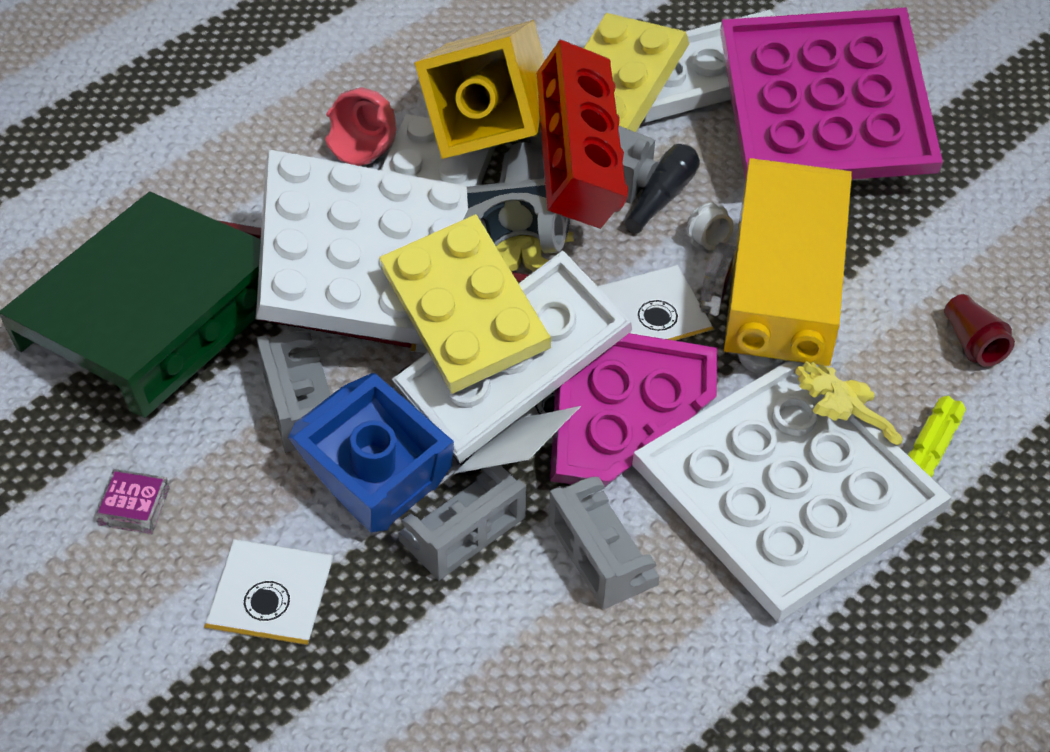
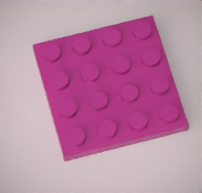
(831, 92)

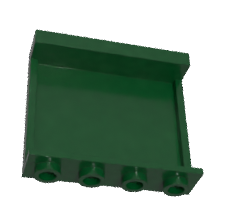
(144, 299)

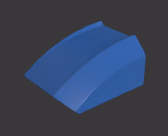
(373, 450)

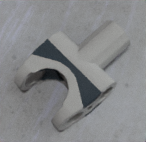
(519, 201)

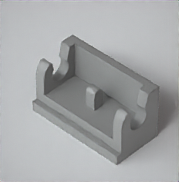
(292, 379)
(465, 522)
(599, 543)

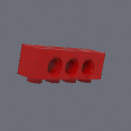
(580, 135)

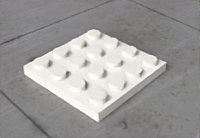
(325, 240)
(786, 491)

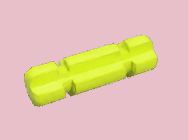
(937, 433)

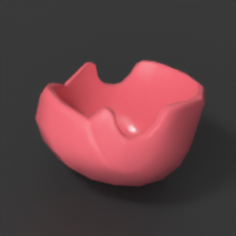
(361, 126)

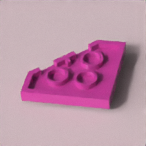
(627, 401)

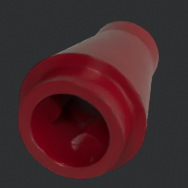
(981, 334)

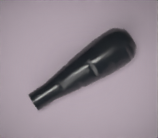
(670, 177)

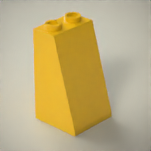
(483, 89)
(789, 262)

